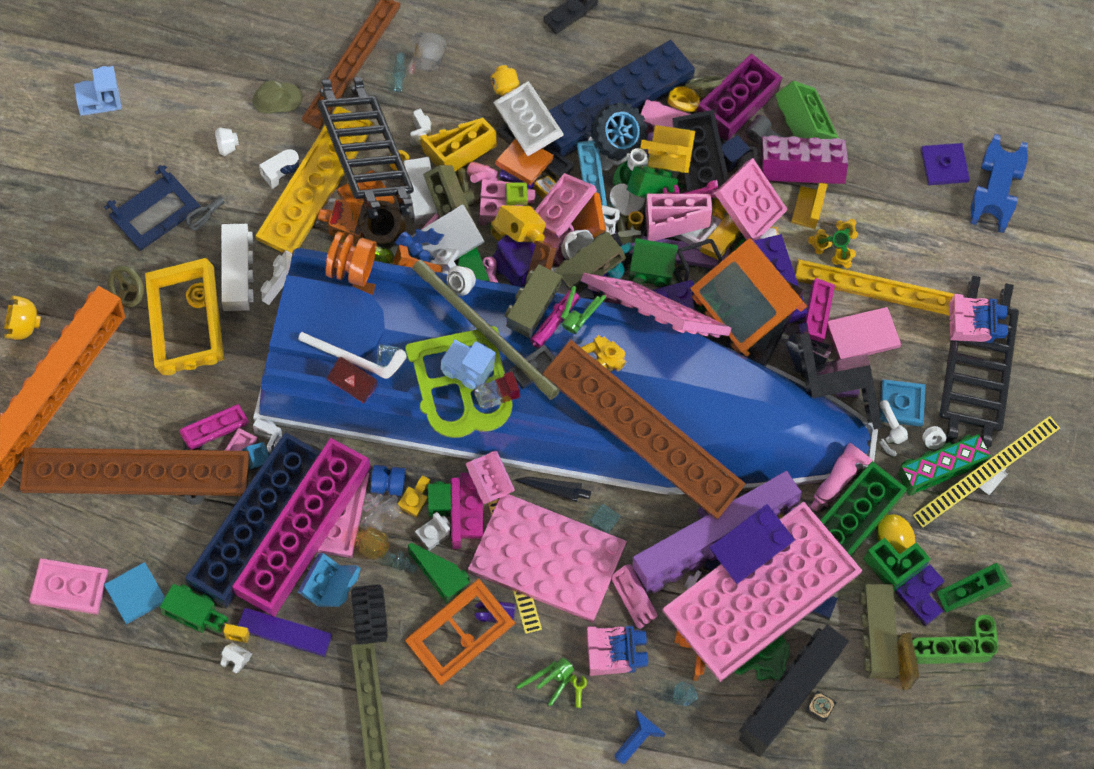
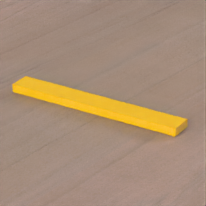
(875, 287)

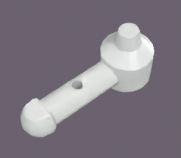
(897, 433)

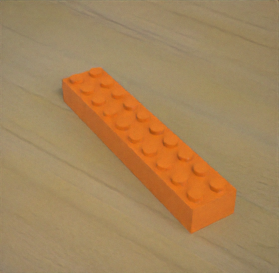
(57, 376)

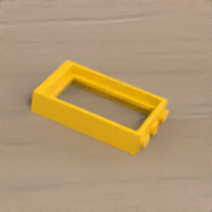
(174, 275)

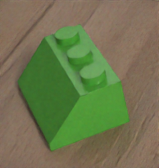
(805, 112)

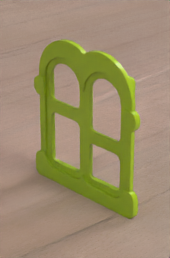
(471, 418)

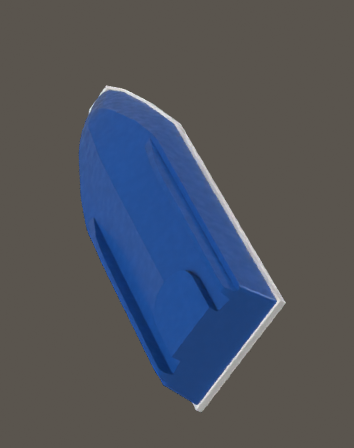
(731, 406)

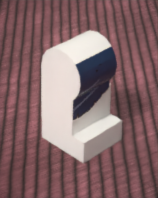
(279, 166)

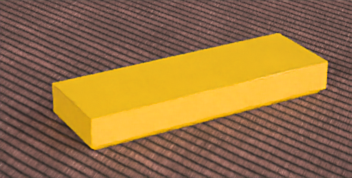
(723, 237)

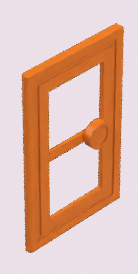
(472, 646)

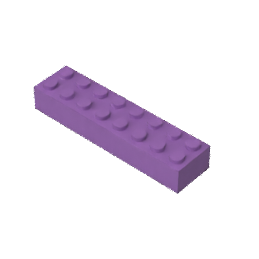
(690, 546)

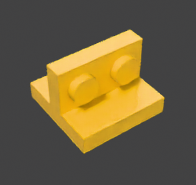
(670, 148)

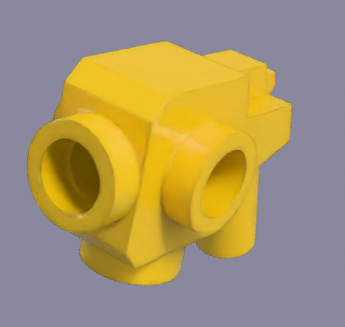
(607, 353)

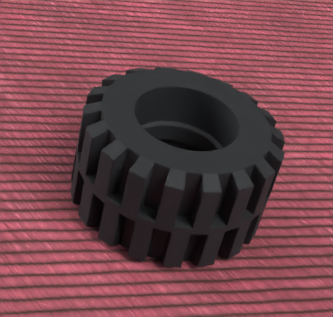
(369, 614)

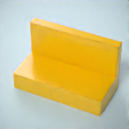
(809, 206)

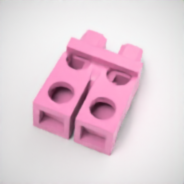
(492, 197)

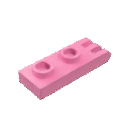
(634, 596)

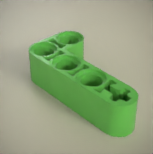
(950, 645)

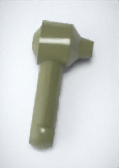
(470, 196)

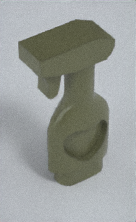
(624, 234)

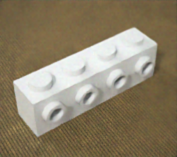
(235, 267)

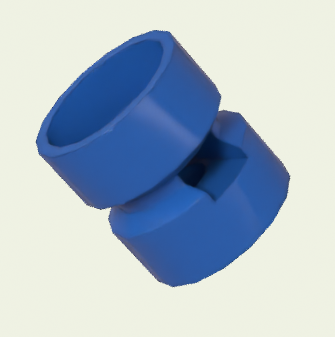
(388, 480)

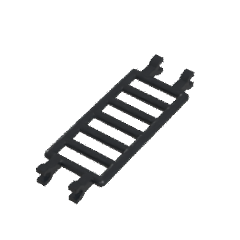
(369, 194)
(1005, 367)

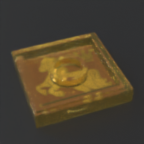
(907, 661)

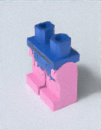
(976, 319)
(614, 650)

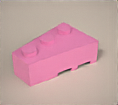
(676, 214)

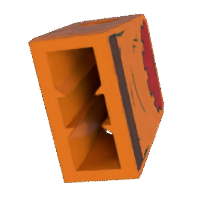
(344, 218)

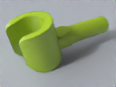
(578, 689)

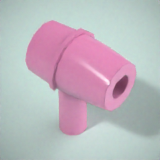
(478, 172)

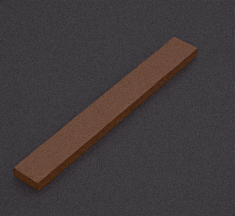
(354, 57)

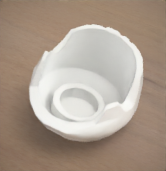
(574, 241)

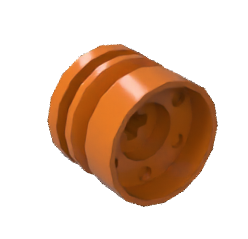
(346, 257)

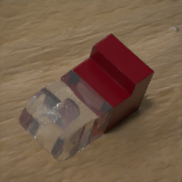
(497, 391)

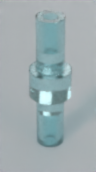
(399, 72)

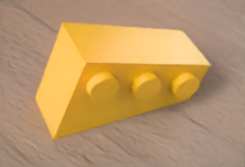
(460, 144)

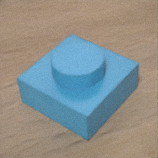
(257, 455)

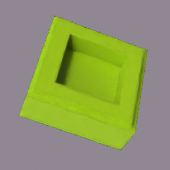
(516, 194)

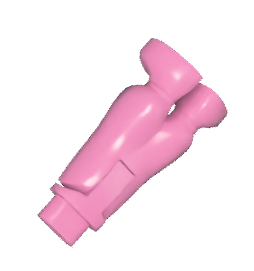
(840, 476)

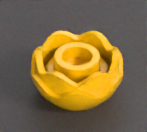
(193, 293)

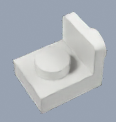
(434, 531)

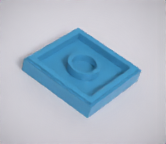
(905, 400)
(135, 593)

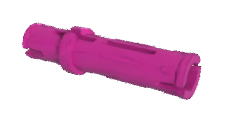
(552, 321)

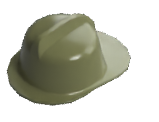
(277, 97)

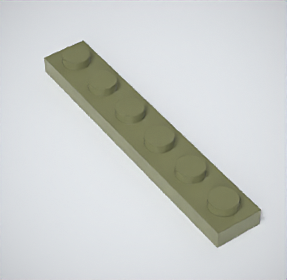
(370, 706)

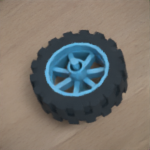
(600, 130)

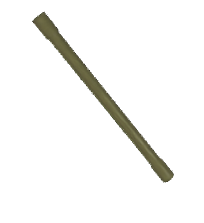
(532, 373)

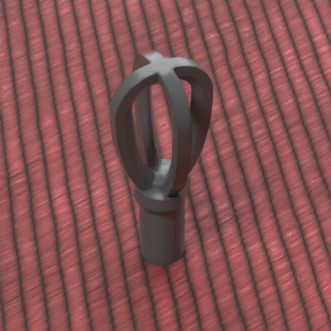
(209, 209)

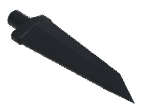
(564, 489)

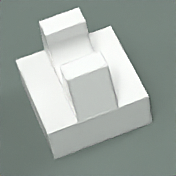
(237, 655)

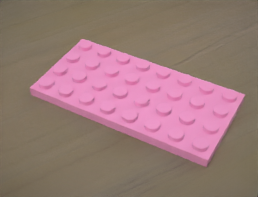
(735, 622)

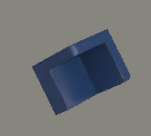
(734, 150)

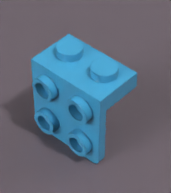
(328, 582)

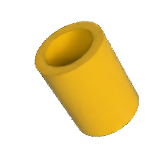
(635, 218)

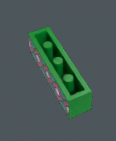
(943, 464)

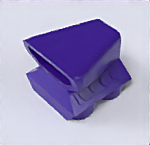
(514, 259)

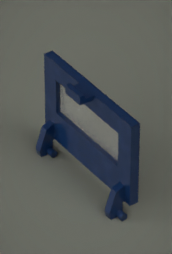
(153, 210)

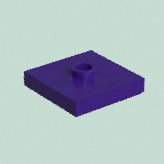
(945, 164)

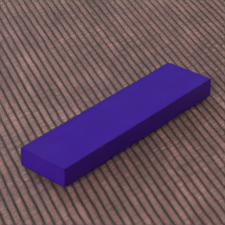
(285, 632)

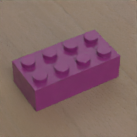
(741, 95)
(804, 159)

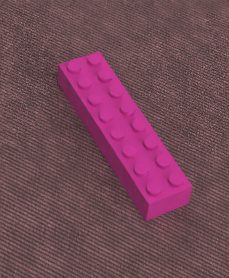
(302, 527)

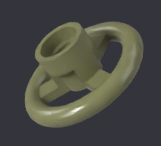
(704, 84)
(127, 284)

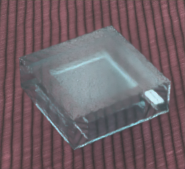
(605, 519)

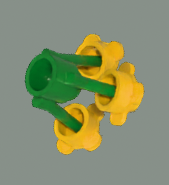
(839, 240)

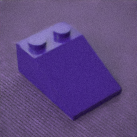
(752, 544)

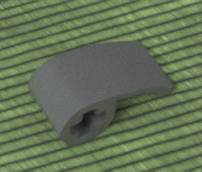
(760, 127)

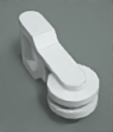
(610, 224)

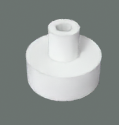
(934, 437)

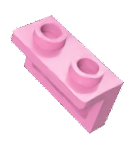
(490, 477)

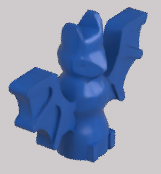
(415, 244)

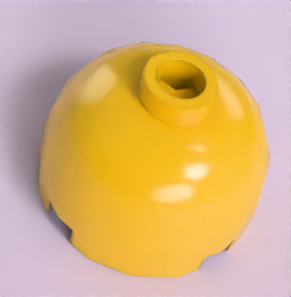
(21, 318)

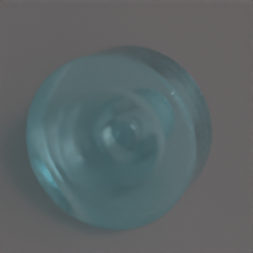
(684, 694)

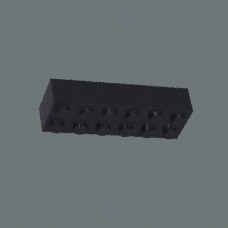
(796, 685)

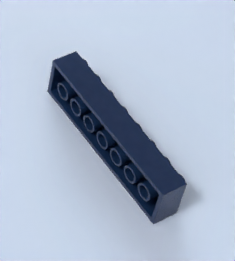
(644, 78)
(251, 520)

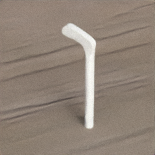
(385, 372)

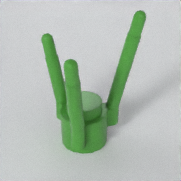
(574, 320)
(558, 670)

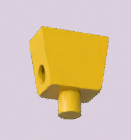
(520, 223)

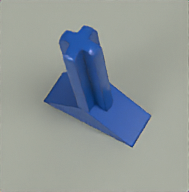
(645, 729)

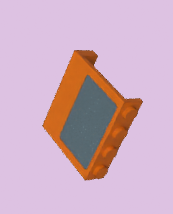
(746, 295)

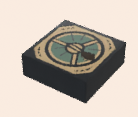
(821, 706)

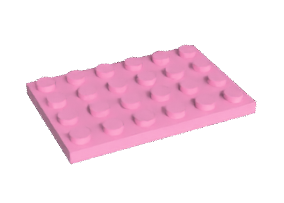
(655, 304)
(547, 557)

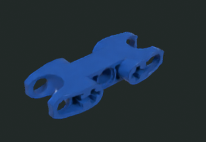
(995, 197)

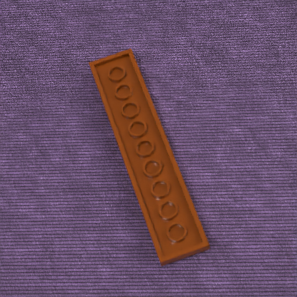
(643, 429)
(134, 471)

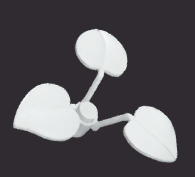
(619, 196)

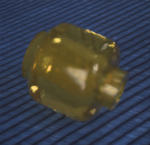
(372, 543)

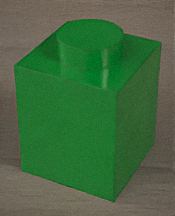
(439, 499)

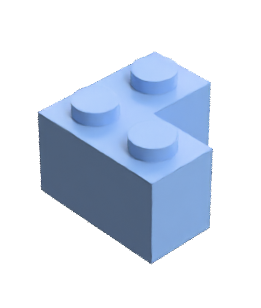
(100, 94)
(468, 364)

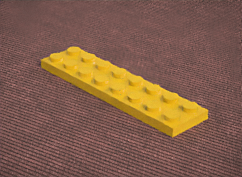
(308, 190)

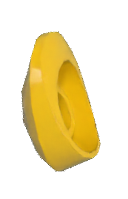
(683, 99)
(897, 532)

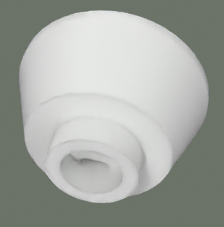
(226, 140)
(461, 280)

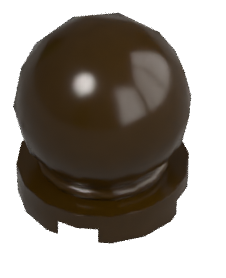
(384, 228)

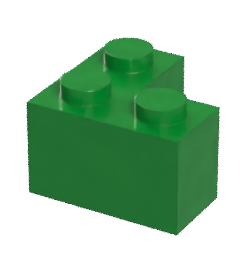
(896, 568)

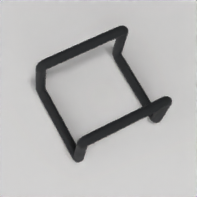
(685, 266)

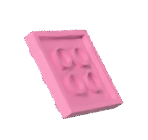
(751, 201)

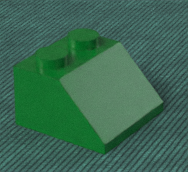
(652, 262)

